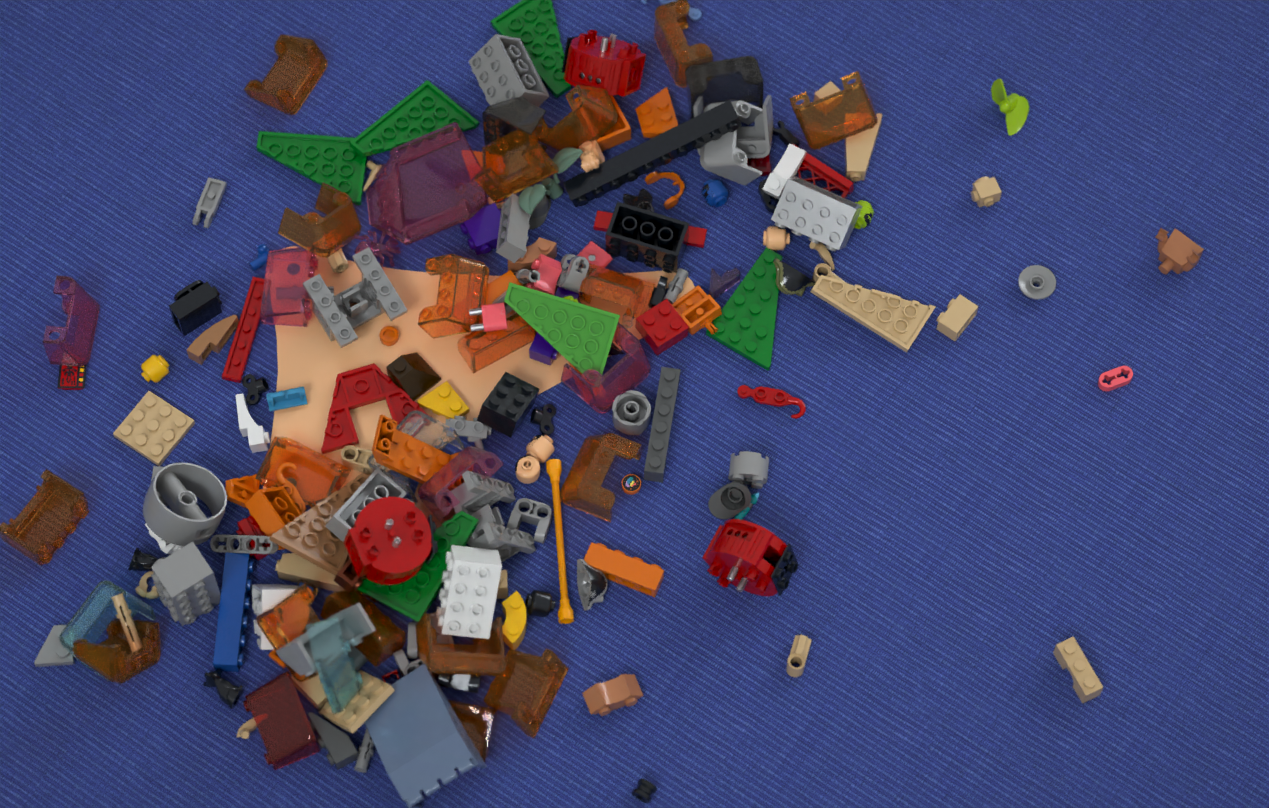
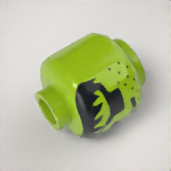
(865, 215)

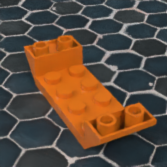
(407, 454)

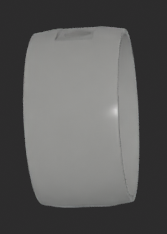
(179, 487)

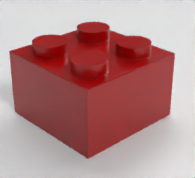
(661, 327)

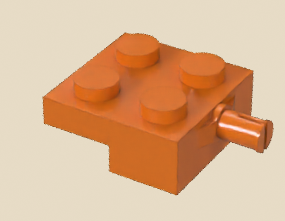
(698, 310)

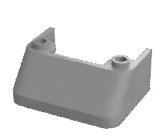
(755, 139)
(723, 157)
(298, 652)

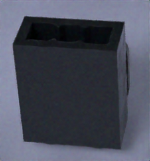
(195, 306)

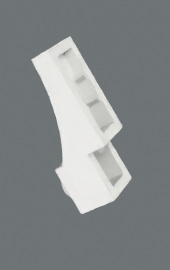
(785, 169)
(256, 434)

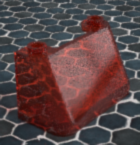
(281, 722)

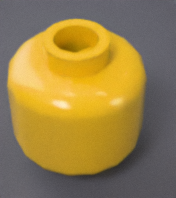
(155, 368)

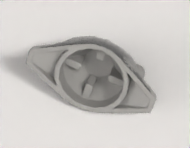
(591, 584)

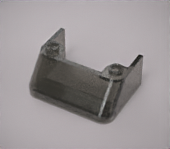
(509, 116)

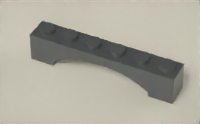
(662, 424)

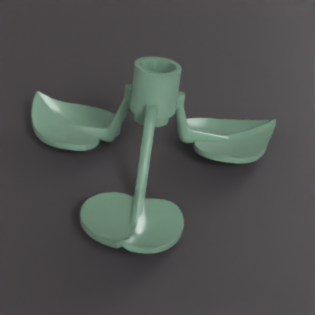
(533, 195)

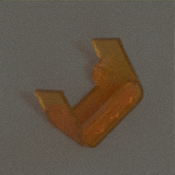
(323, 234)

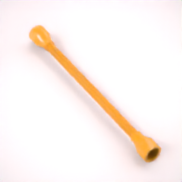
(565, 612)

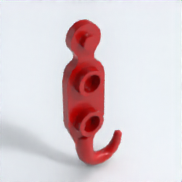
(772, 397)

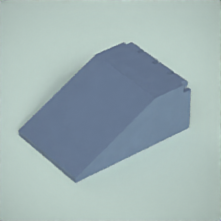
(420, 737)

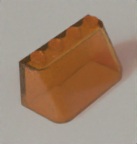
(485, 348)
(377, 645)

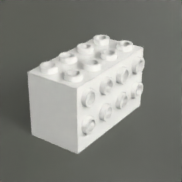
(469, 591)

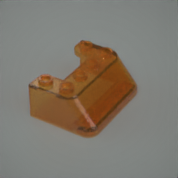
(461, 288)
(583, 484)
(482, 658)

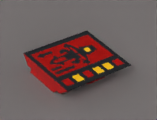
(71, 377)

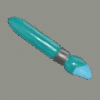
(742, 514)

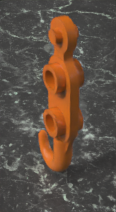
(289, 487)

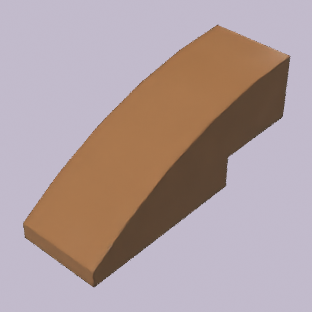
(212, 339)

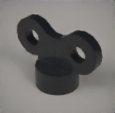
(255, 387)
(543, 418)

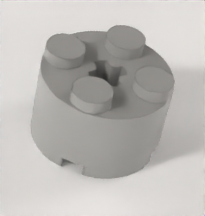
(629, 422)
(749, 469)

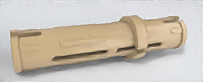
(125, 614)

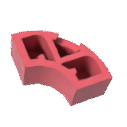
(549, 273)

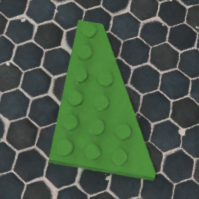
(573, 329)

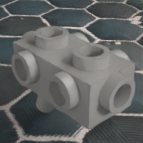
(473, 430)

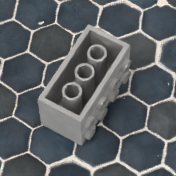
(507, 71)
(816, 213)
(186, 584)

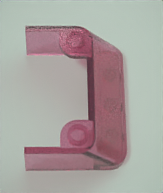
(624, 376)

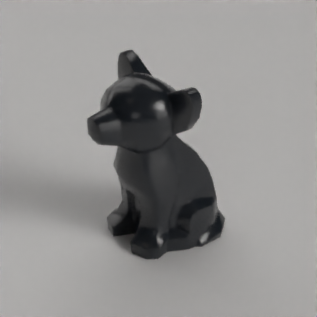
(142, 561)
(226, 690)

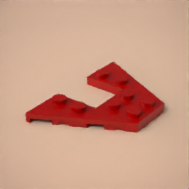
(358, 389)

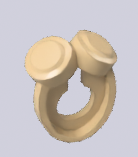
(142, 588)

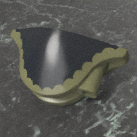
(791, 280)

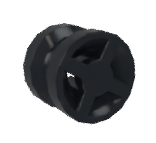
(644, 790)

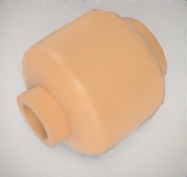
(775, 238)
(540, 447)
(527, 469)

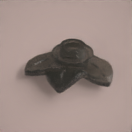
(643, 200)

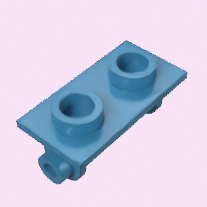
(286, 399)

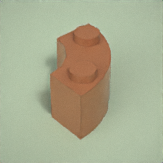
(541, 246)
(613, 694)

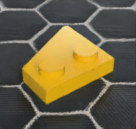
(444, 402)

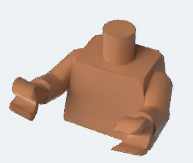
(1177, 252)

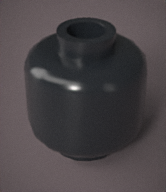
(539, 603)

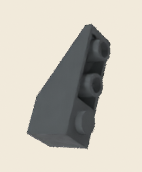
(337, 743)

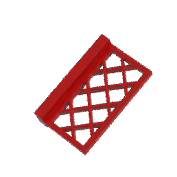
(827, 174)

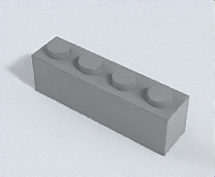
(513, 230)

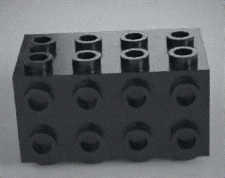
(647, 237)

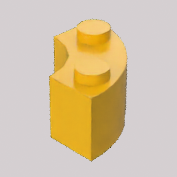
(516, 620)

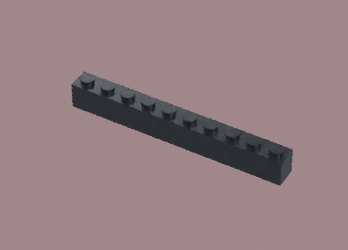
(653, 153)

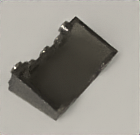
(723, 81)

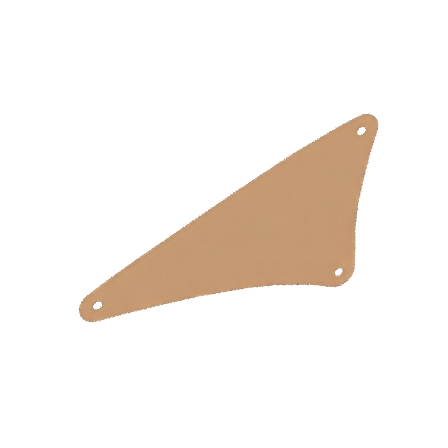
(313, 361)

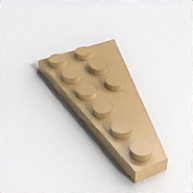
(881, 312)

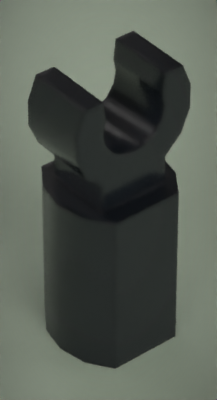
(785, 135)
(658, 292)

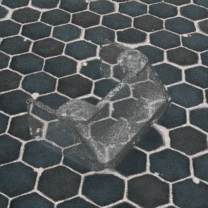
(426, 430)

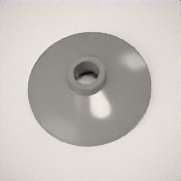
(1037, 275)

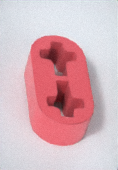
(1113, 376)

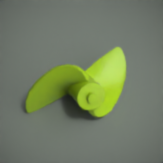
(1014, 106)

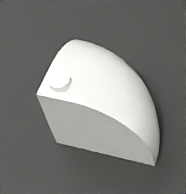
(264, 597)

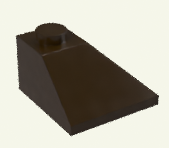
(412, 375)

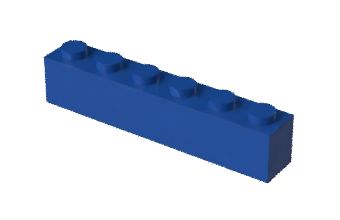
(232, 612)

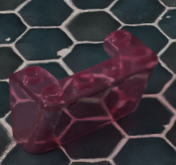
(283, 292)
(77, 338)
(435, 489)

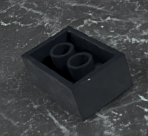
(508, 404)

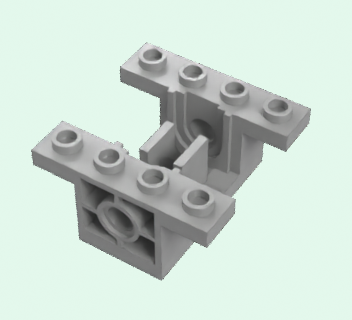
(373, 294)
(475, 499)

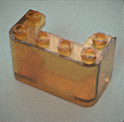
(669, 36)
(46, 519)

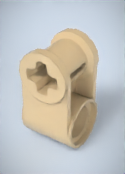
(360, 459)

